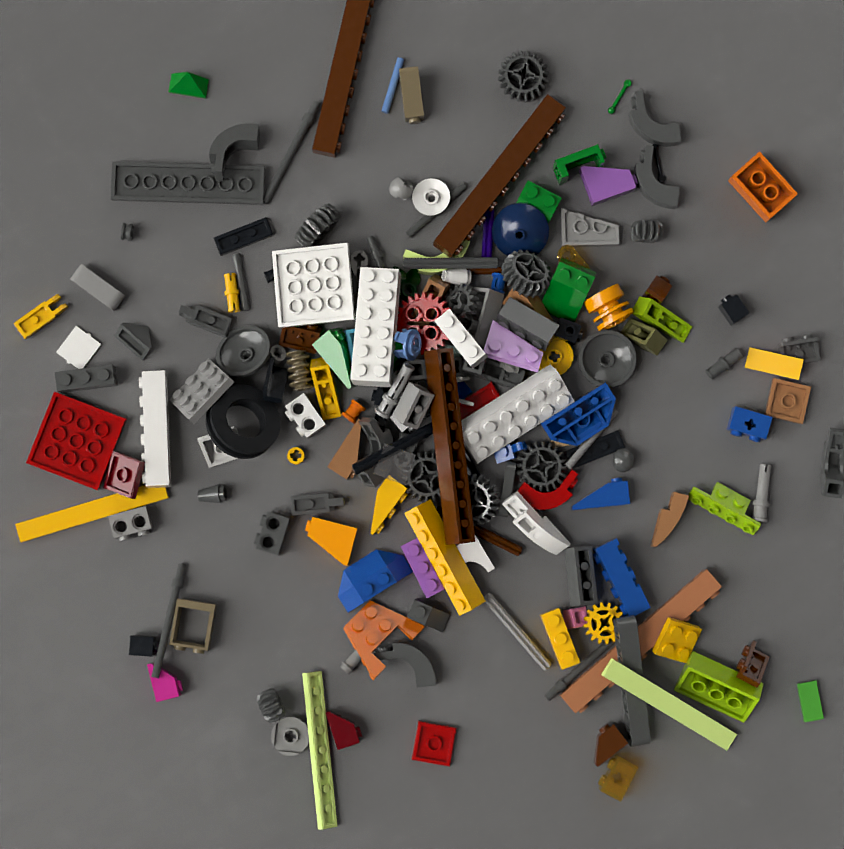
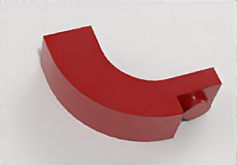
(552, 499)

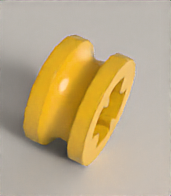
(292, 451)

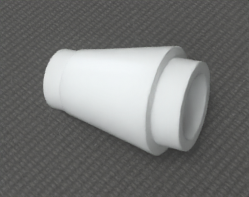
(457, 276)

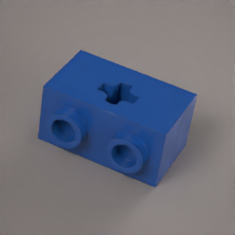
(760, 423)

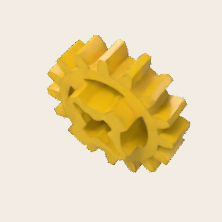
(596, 617)

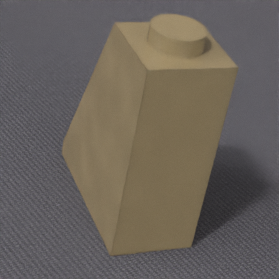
(411, 94)

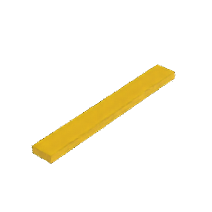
(87, 513)

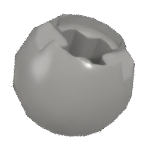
(401, 188)

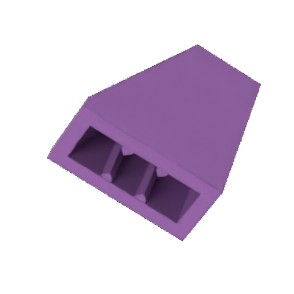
(606, 183)

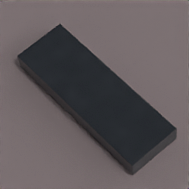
(243, 236)
(601, 447)

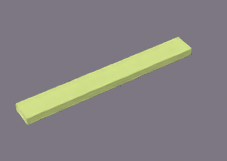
(668, 704)
(319, 750)

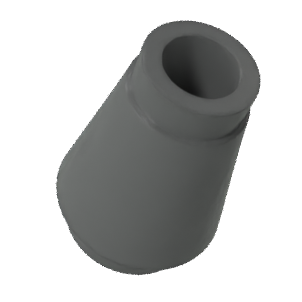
(213, 494)

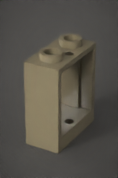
(181, 645)

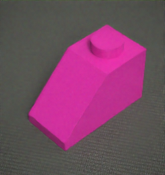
(166, 686)

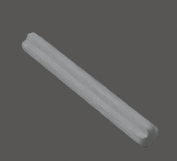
(518, 633)

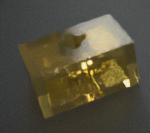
(619, 787)

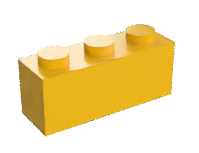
(559, 638)

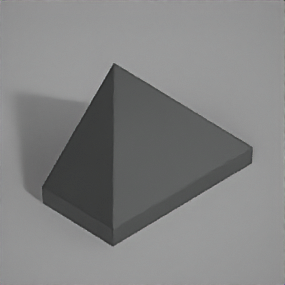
(135, 338)

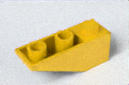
(387, 497)

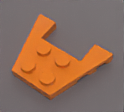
(372, 627)

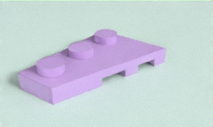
(511, 349)

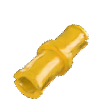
(232, 293)

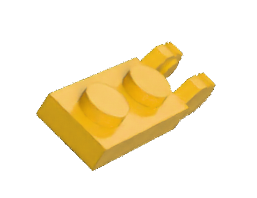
(39, 317)

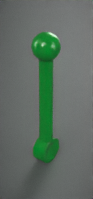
(627, 83)

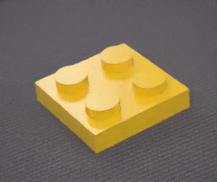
(676, 640)

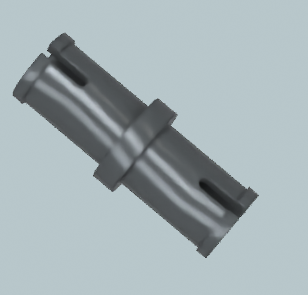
(724, 363)

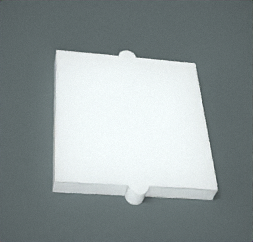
(78, 348)

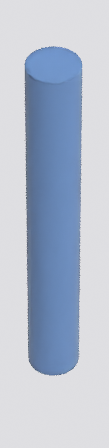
(392, 86)

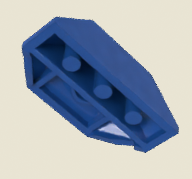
(582, 418)
(370, 577)

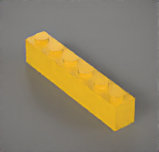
(445, 558)

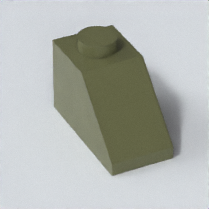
(644, 336)

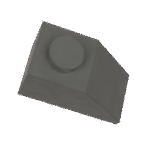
(428, 615)

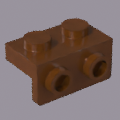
(752, 665)

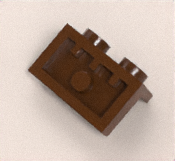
(300, 337)

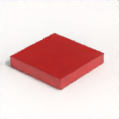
(434, 743)

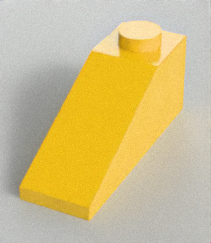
(325, 388)

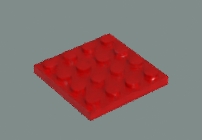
(76, 441)

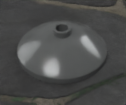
(611, 345)
(238, 346)

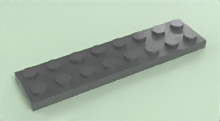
(186, 183)

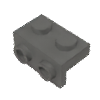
(804, 349)

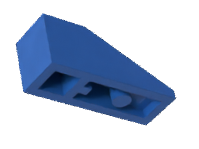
(610, 494)

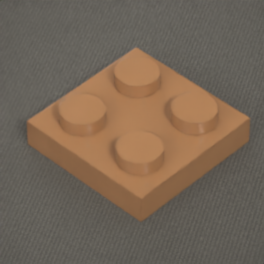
(787, 401)

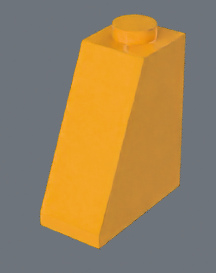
(332, 537)

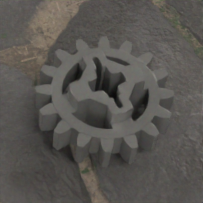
(462, 302)

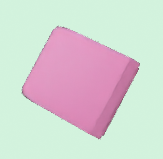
(574, 617)

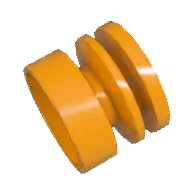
(608, 307)

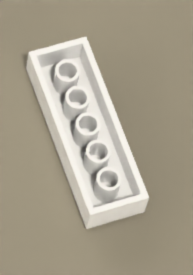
(375, 327)
(515, 413)

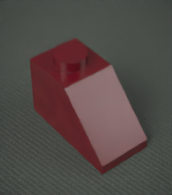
(343, 730)

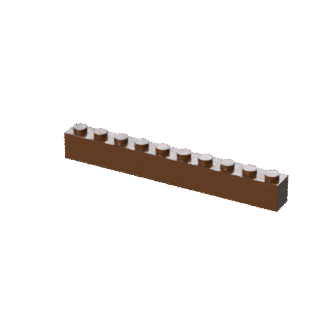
(341, 77)
(498, 177)
(449, 446)

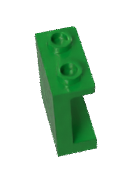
(577, 159)

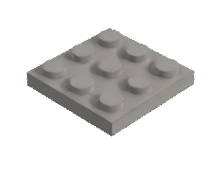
(201, 390)

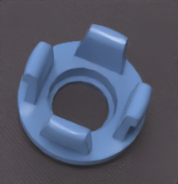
(407, 338)

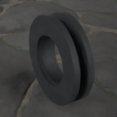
(228, 440)

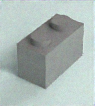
(413, 405)

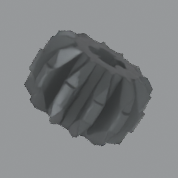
(646, 231)
(271, 705)

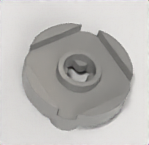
(281, 742)

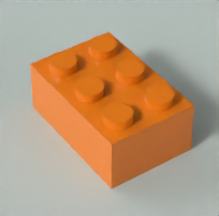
(762, 187)

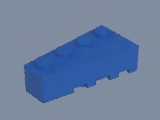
(621, 578)

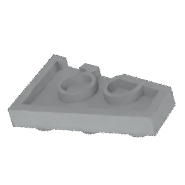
(586, 231)

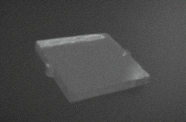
(396, 465)

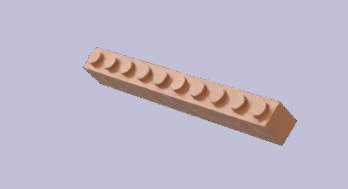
(678, 607)

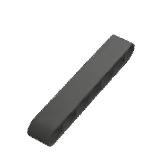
(630, 656)

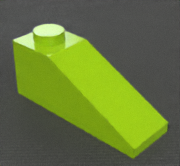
(661, 318)

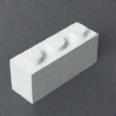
(461, 338)

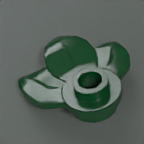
(408, 281)

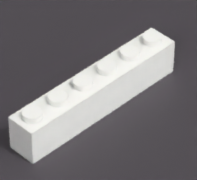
(156, 429)

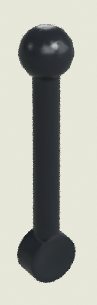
(661, 178)

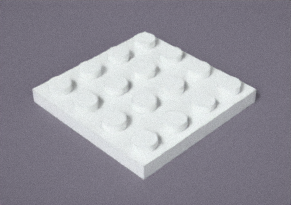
(313, 285)

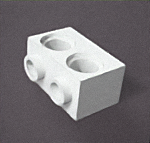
(308, 414)

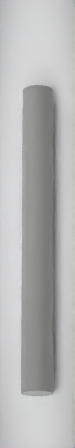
(586, 444)

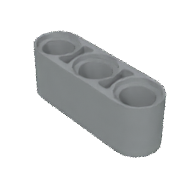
(97, 287)

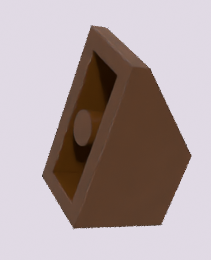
(658, 289)
(608, 743)

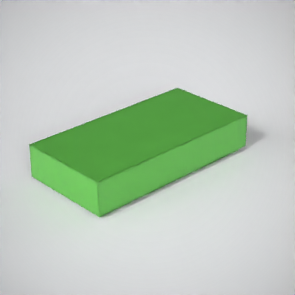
(810, 701)

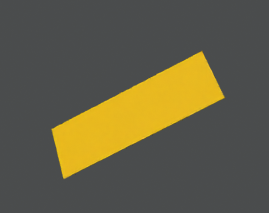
(774, 363)

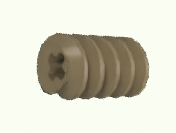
(299, 370)

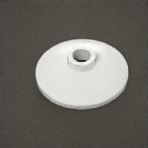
(429, 188)

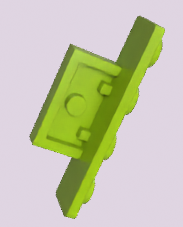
(727, 505)

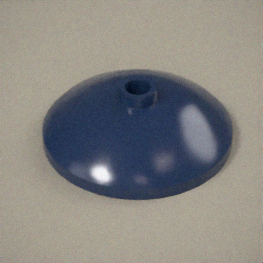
(524, 219)

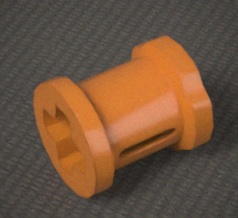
(353, 411)

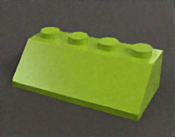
(717, 687)

